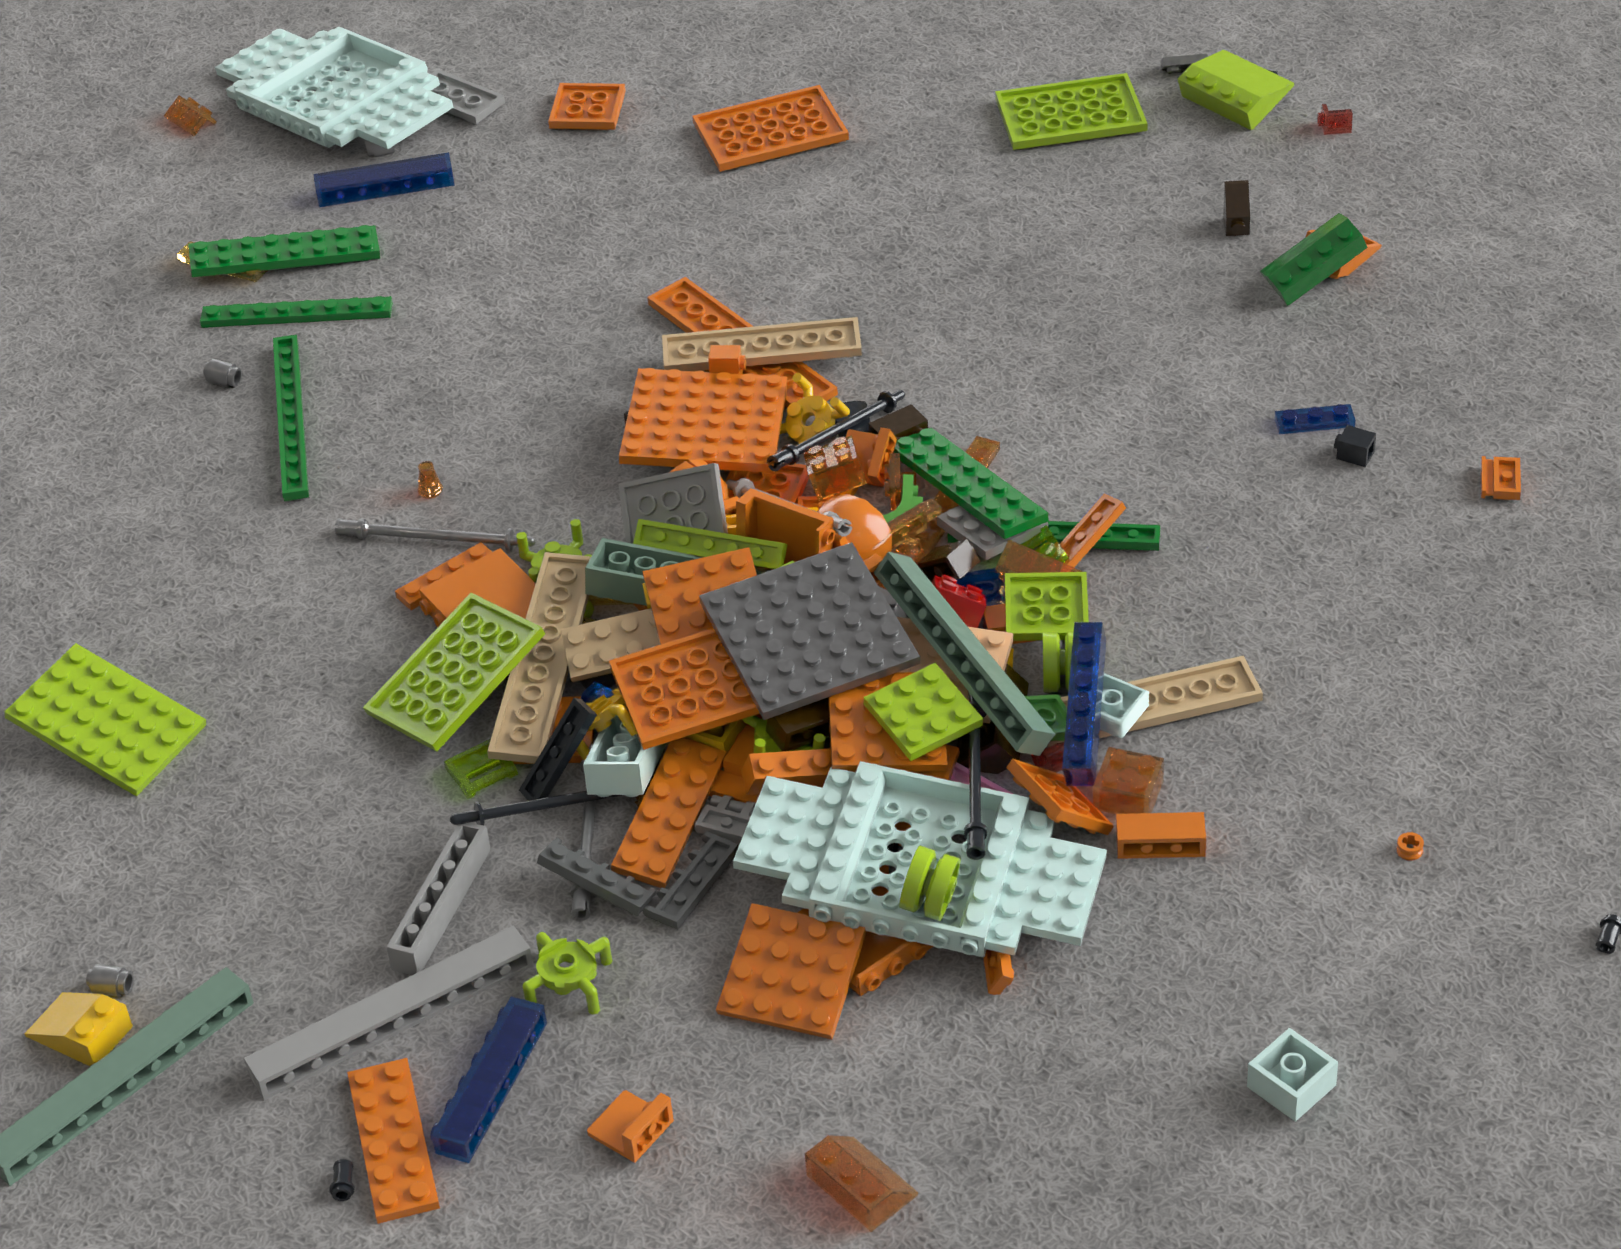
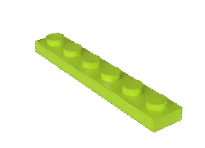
(707, 543)

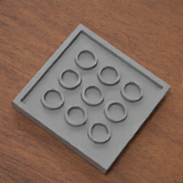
(678, 498)

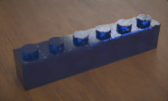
(383, 179)
(1084, 704)
(488, 1079)

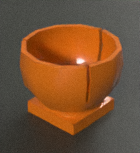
(867, 525)

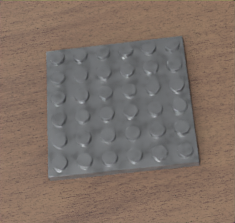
(809, 630)

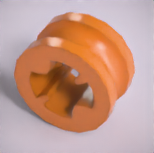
(1410, 853)

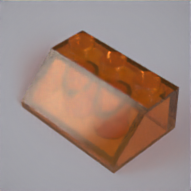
(857, 1180)

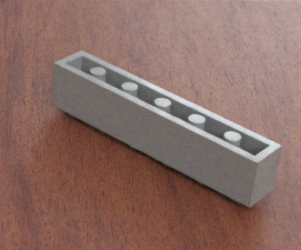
(438, 898)

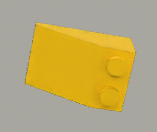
(82, 1026)

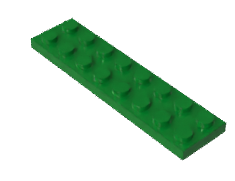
(283, 251)
(969, 483)

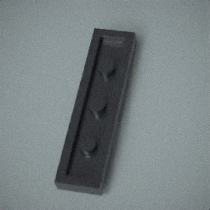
(558, 750)

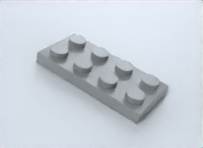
(468, 99)

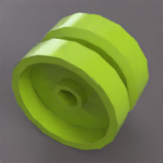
(1056, 660)
(926, 882)

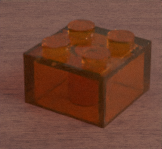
(834, 467)
(1128, 782)

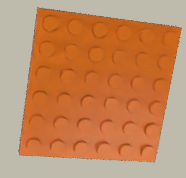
(704, 417)

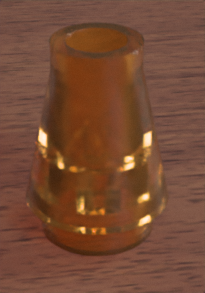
(428, 481)

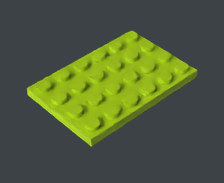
(1070, 111)
(454, 671)
(105, 719)

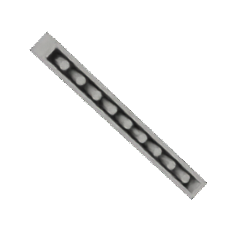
(388, 1012)

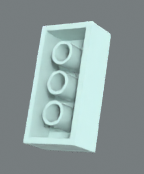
(619, 763)

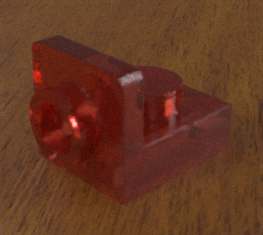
(1335, 120)
(1050, 758)

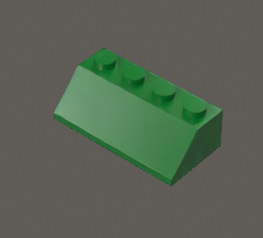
(1314, 258)

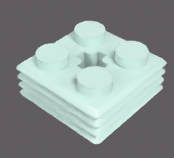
(1121, 705)

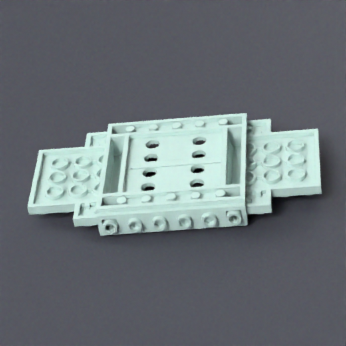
(378, 99)
(838, 838)

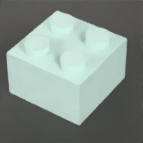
(1292, 1074)

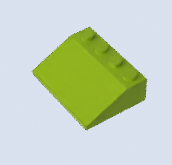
(1233, 88)

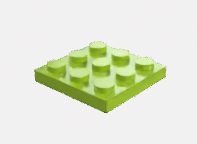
(1044, 603)
(923, 711)

